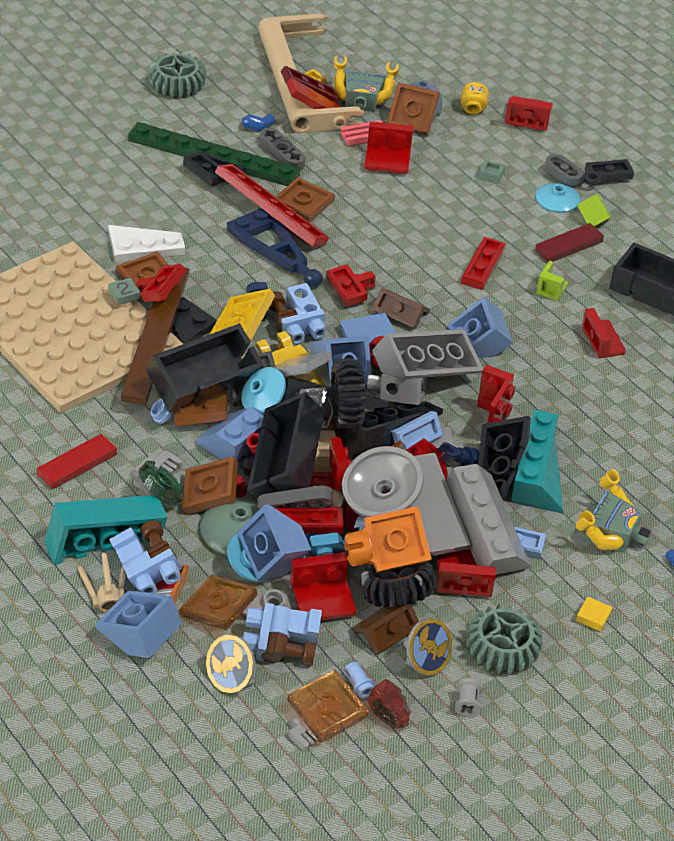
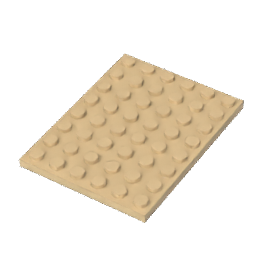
(67, 328)

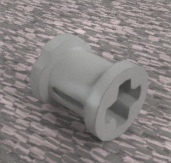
(468, 702)

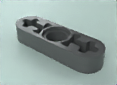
(273, 140)
(299, 498)

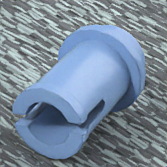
(359, 680)

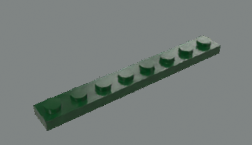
(185, 145)

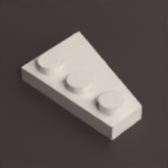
(134, 243)

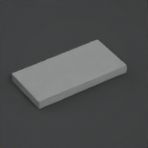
(438, 511)

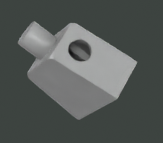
(408, 391)

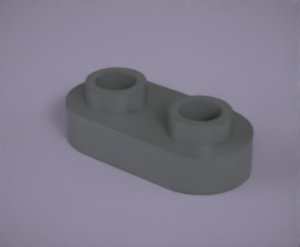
(563, 170)

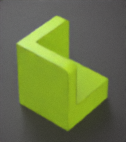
(594, 210)
(550, 284)

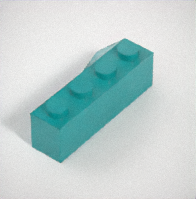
(538, 471)

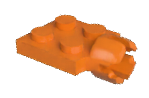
(389, 541)

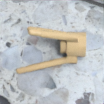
(107, 593)

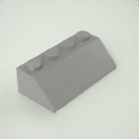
(427, 354)
(486, 520)

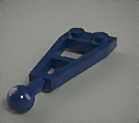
(259, 221)

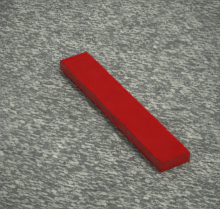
(272, 205)

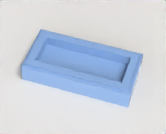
(425, 427)

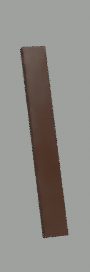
(152, 341)

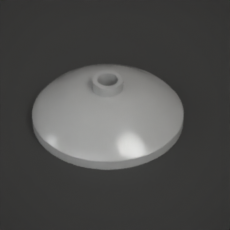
(382, 471)

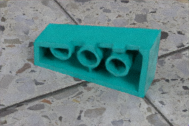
(89, 524)

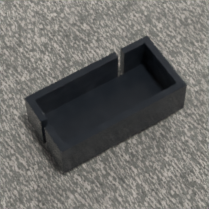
(646, 277)
(203, 367)
(286, 446)

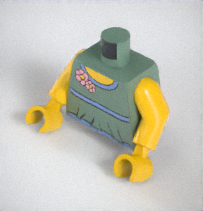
(364, 89)
(614, 519)

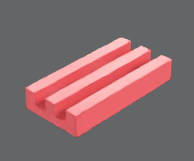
(356, 133)

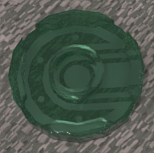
(161, 483)

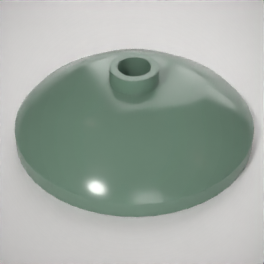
(223, 522)

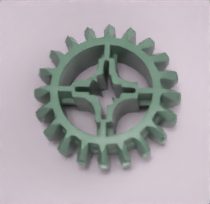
(177, 74)
(507, 631)

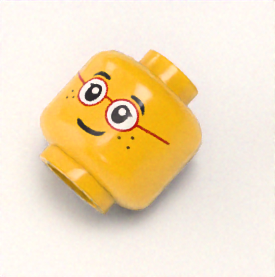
(474, 98)

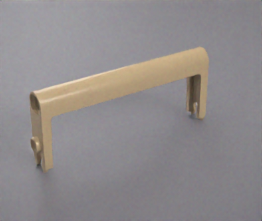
(302, 118)

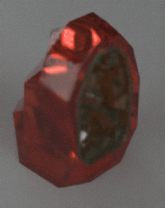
(389, 704)

